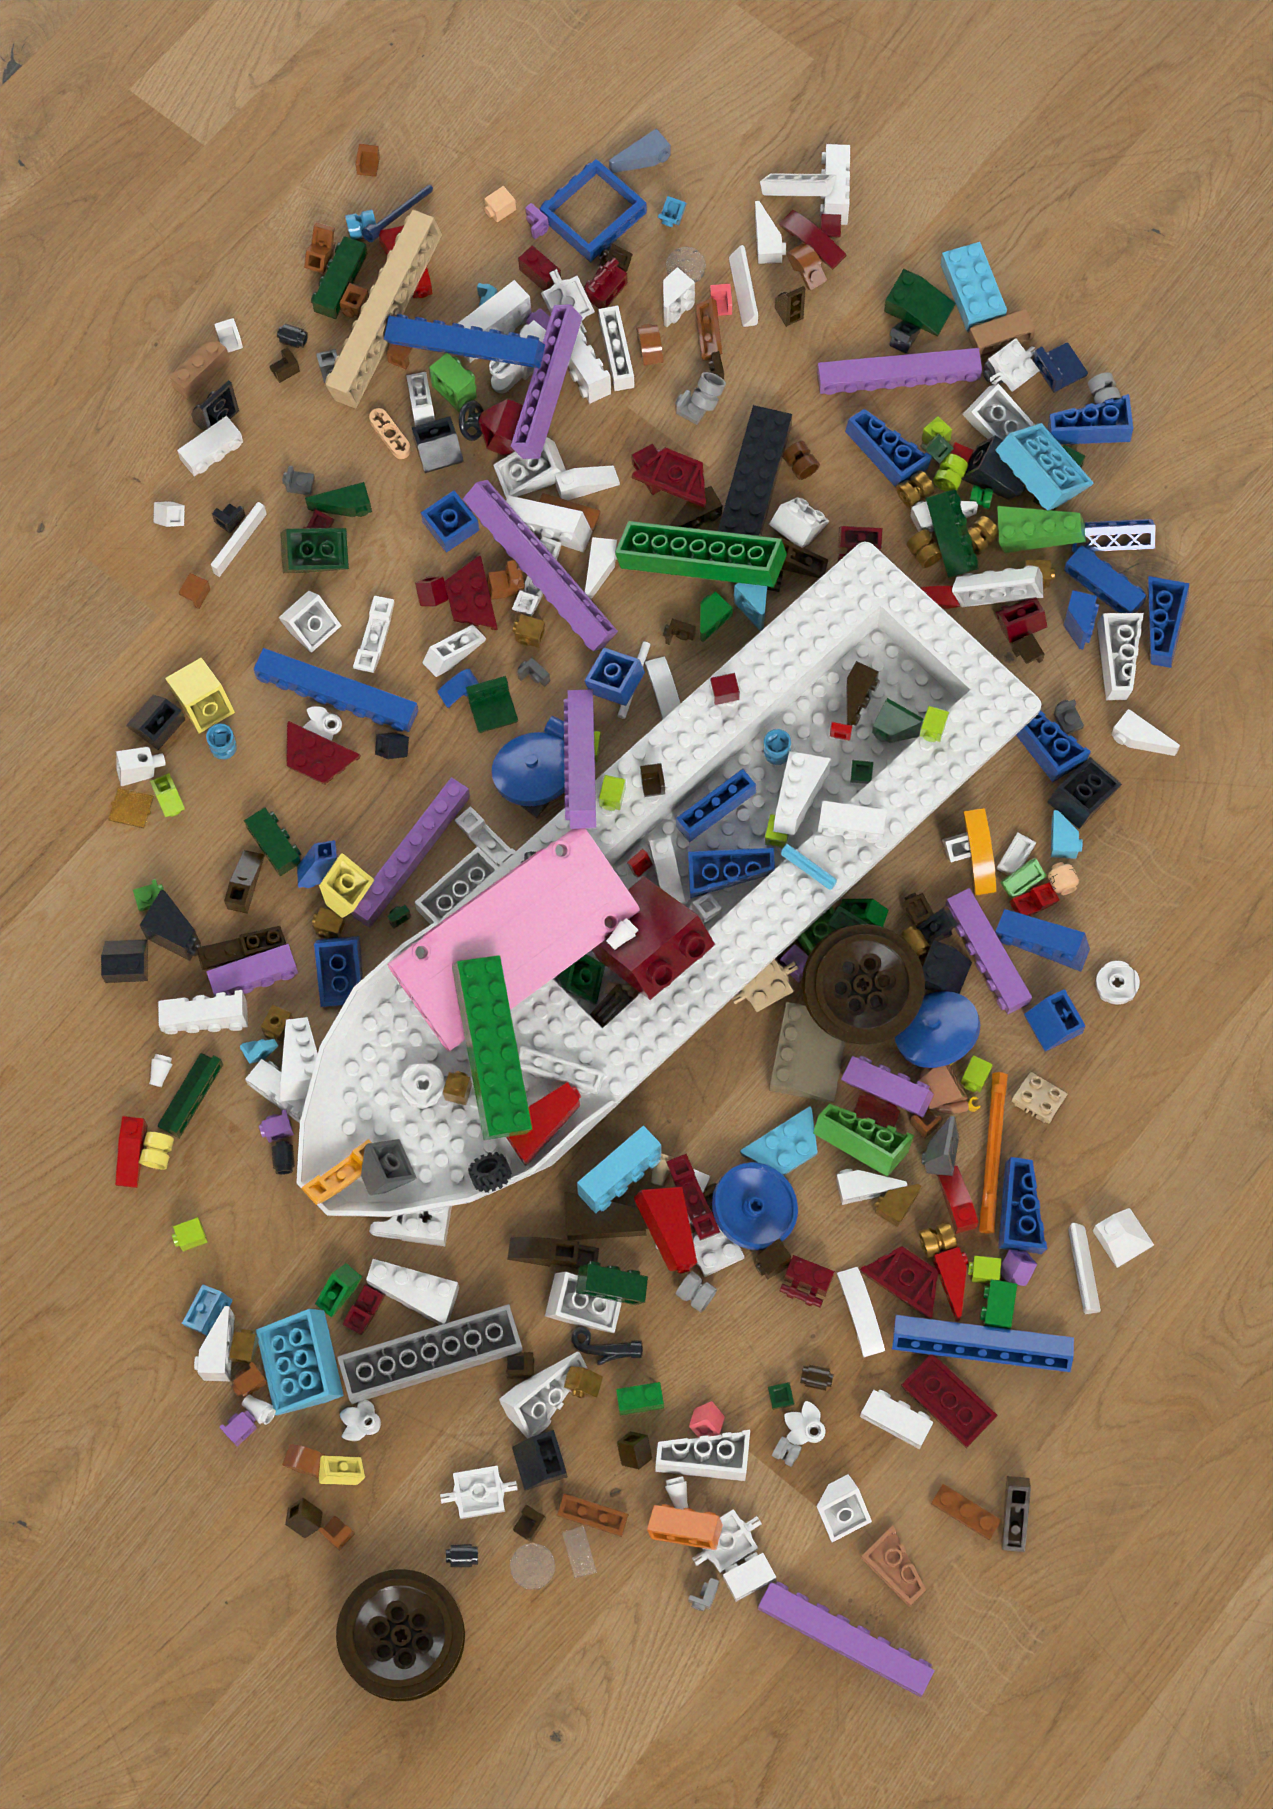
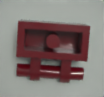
(606, 284)
(851, 536)
(1021, 619)
(808, 1276)

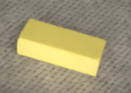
(341, 1470)

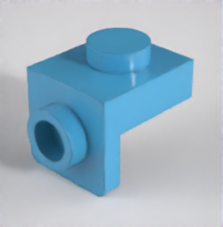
(672, 211)

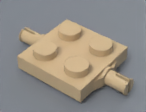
(768, 985)

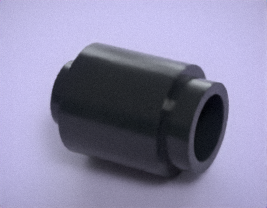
(292, 336)
(283, 1158)
(462, 1555)

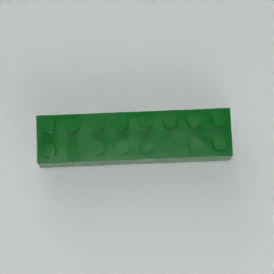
(701, 553)
(491, 1047)

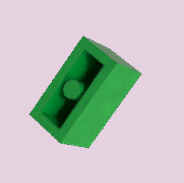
(999, 1304)
(640, 1398)

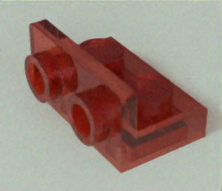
(883, 1114)

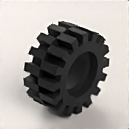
(489, 1172)

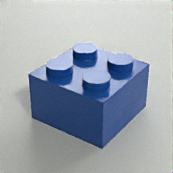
(450, 521)
(615, 676)

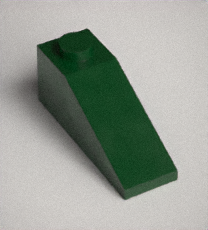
(345, 501)

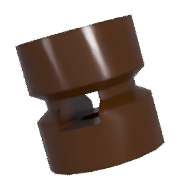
(801, 460)

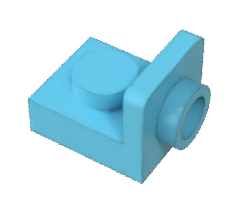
(485, 291)
(258, 1050)

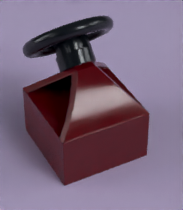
(495, 424)

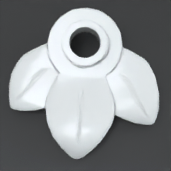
(320, 720)
(357, 1419)
(802, 1423)

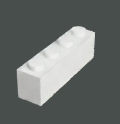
(616, 348)

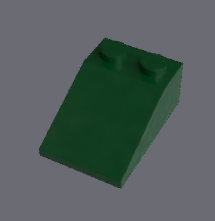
(919, 303)
(314, 550)

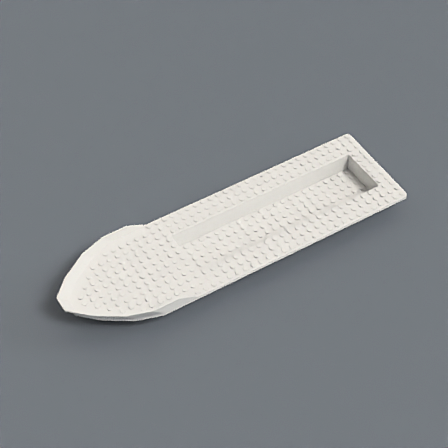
(787, 681)

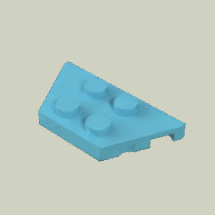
(786, 1145)

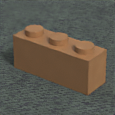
(1001, 331)
(199, 368)

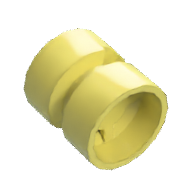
(156, 1150)

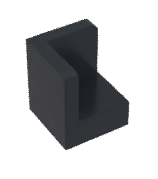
(229, 517)
(391, 745)

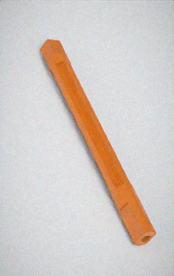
(989, 1196)

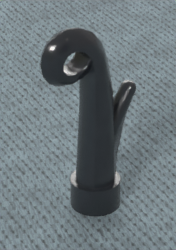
(610, 1351)

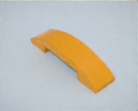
(980, 851)
(337, 1178)

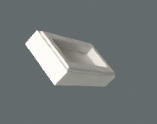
(1016, 854)

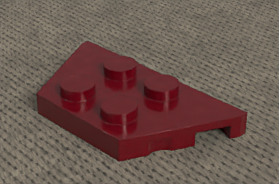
(675, 475)
(470, 596)
(316, 755)
(905, 1278)

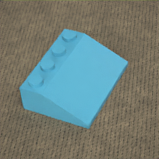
(1043, 466)
(299, 1361)

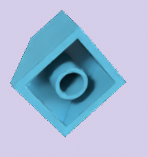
(752, 602)

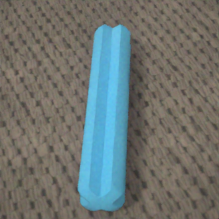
(809, 867)

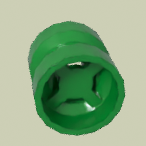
(977, 493)

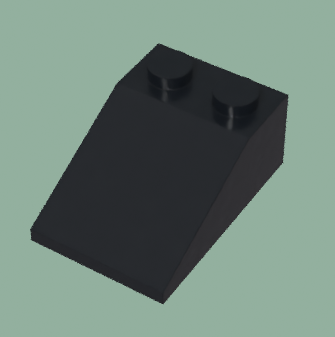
(216, 407)
(1084, 793)

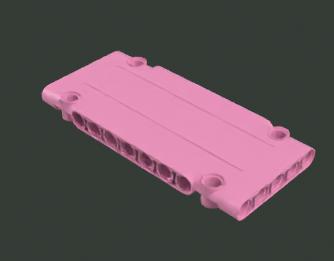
(532, 917)

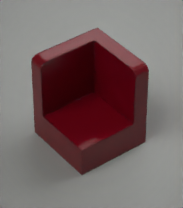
(831, 225)
(431, 591)
(725, 688)

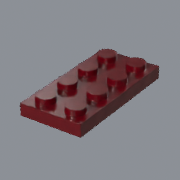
(949, 1400)

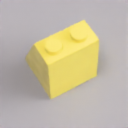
(200, 695)

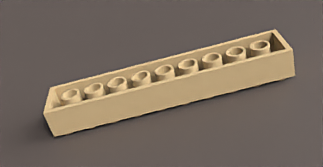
(386, 298)

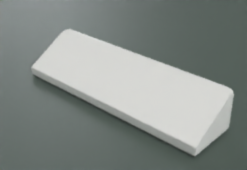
(798, 184)
(743, 287)
(1084, 1268)

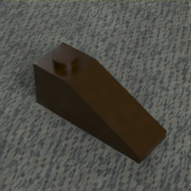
(791, 305)
(802, 560)
(1016, 1513)

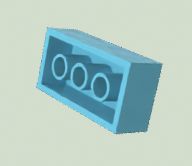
(972, 285)
(619, 1170)

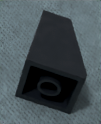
(989, 471)
(169, 927)

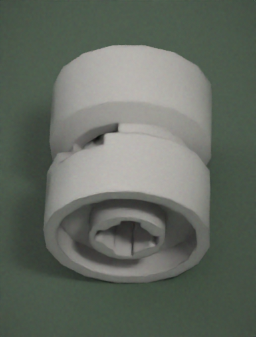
(1103, 388)
(708, 389)
(694, 1290)

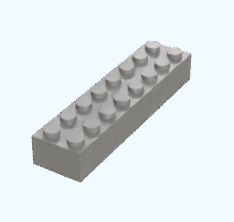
(430, 1354)

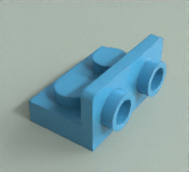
(206, 1309)

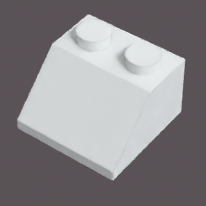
(310, 621)

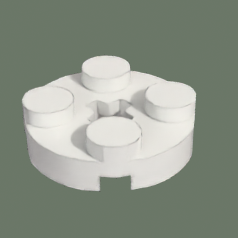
(1113, 994)
(423, 1072)

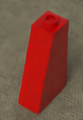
(387, 241)
(546, 1119)
(669, 1225)

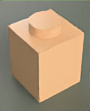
(499, 204)

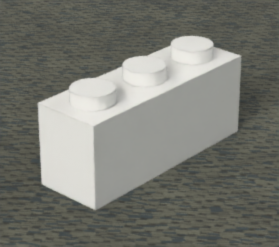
(210, 446)
(852, 821)
(897, 1418)

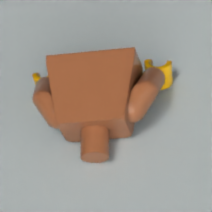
(947, 1091)

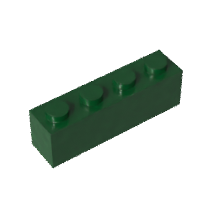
(340, 272)
(952, 533)

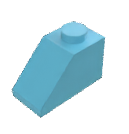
(1064, 838)

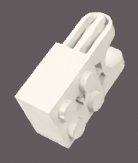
(506, 374)
(412, 1229)

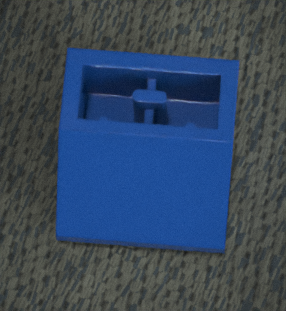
(1081, 617)
(316, 864)
(1055, 1020)

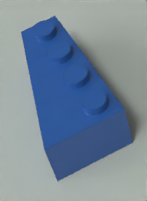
(1094, 424)
(886, 448)
(1166, 615)
(1052, 747)
(726, 868)
(1044, 939)
(1020, 1210)

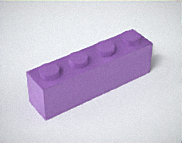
(253, 971)
(887, 1086)

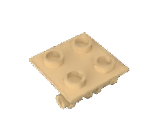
(1039, 1097)

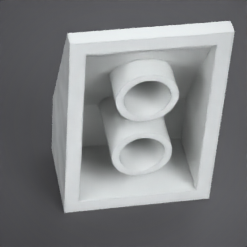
(996, 414)
(527, 475)
(580, 1309)
(213, 1357)

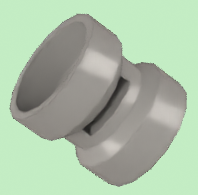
(783, 1447)

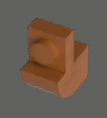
(321, 249)
(807, 262)
(650, 344)
(505, 582)
(303, 1460)

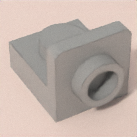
(687, 409)
(708, 1591)

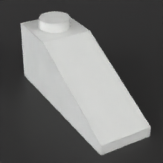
(768, 238)
(420, 398)
(584, 481)
(921, 516)
(601, 564)
(450, 651)
(1141, 735)
(666, 867)
(862, 1185)

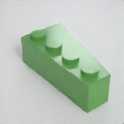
(1037, 528)
(863, 1139)

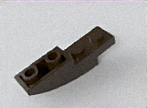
(240, 948)
(551, 1251)

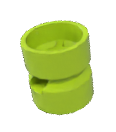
(950, 473)

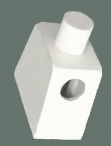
(137, 764)

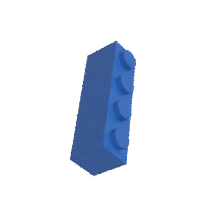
(1104, 581)
(716, 805)

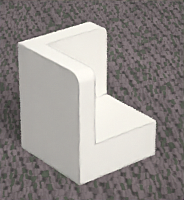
(229, 335)
(169, 514)

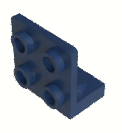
(1059, 366)

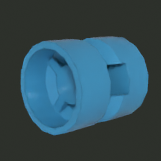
(357, 223)
(221, 741)
(777, 746)

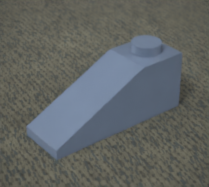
(642, 154)

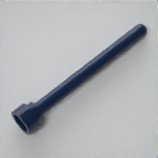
(372, 232)

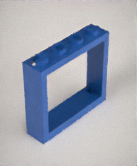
(612, 232)

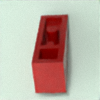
(129, 1150)
(958, 1202)
(952, 1274)

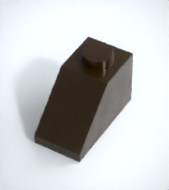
(773, 1259)

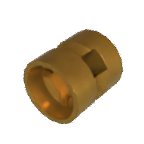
(912, 491)
(982, 533)
(923, 546)
(938, 1239)

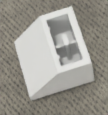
(678, 295)
(798, 521)

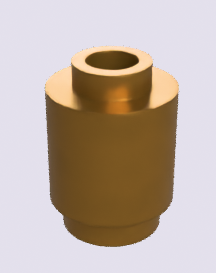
(916, 941)

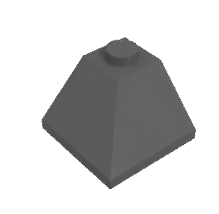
(942, 1149)
(386, 1167)

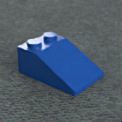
(337, 968)

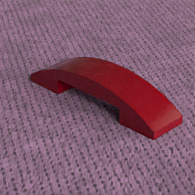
(810, 234)
(697, 1207)

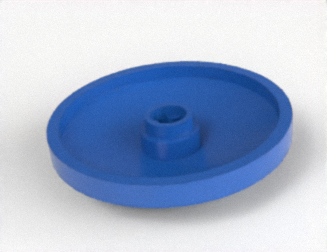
(530, 769)
(940, 1031)
(754, 1205)

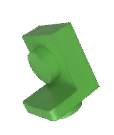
(146, 895)

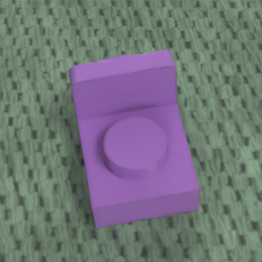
(538, 221)

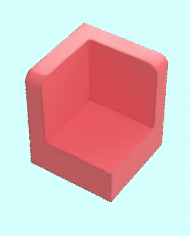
(723, 297)
(707, 1420)

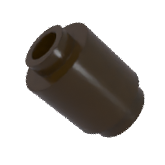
(816, 1377)

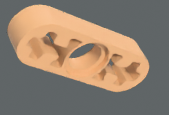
(389, 425)

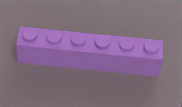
(988, 952)

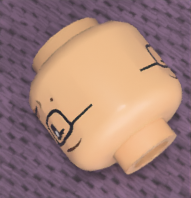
(1063, 878)

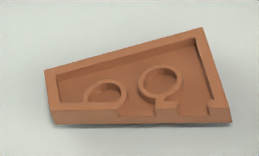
(890, 1562)

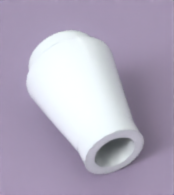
(623, 932)
(159, 1069)
(260, 1410)
(677, 1492)

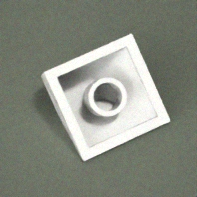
(1122, 1237)
(842, 1508)

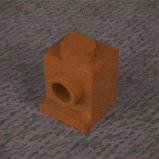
(352, 296)
(248, 1381)

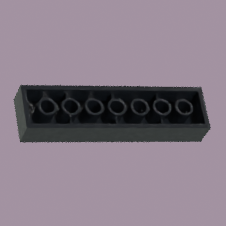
(756, 472)

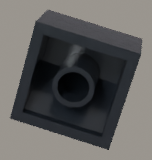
(125, 961)
(945, 968)

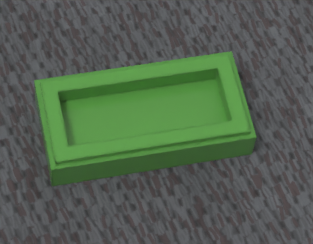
(1023, 878)

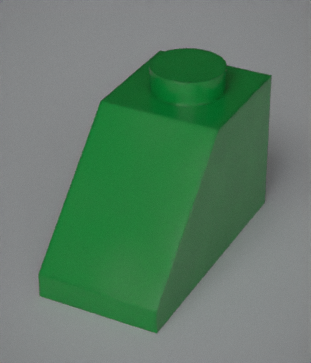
(713, 614)
(867, 910)
(338, 1289)

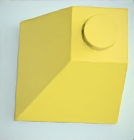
(344, 886)

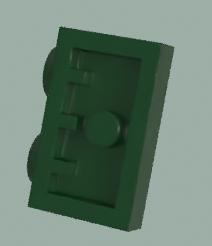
(491, 704)

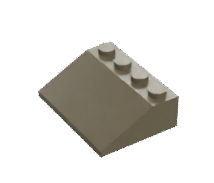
(806, 1057)

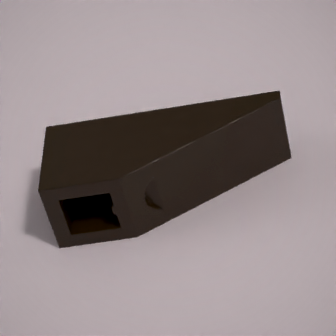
(694, 515)
(859, 685)
(244, 882)

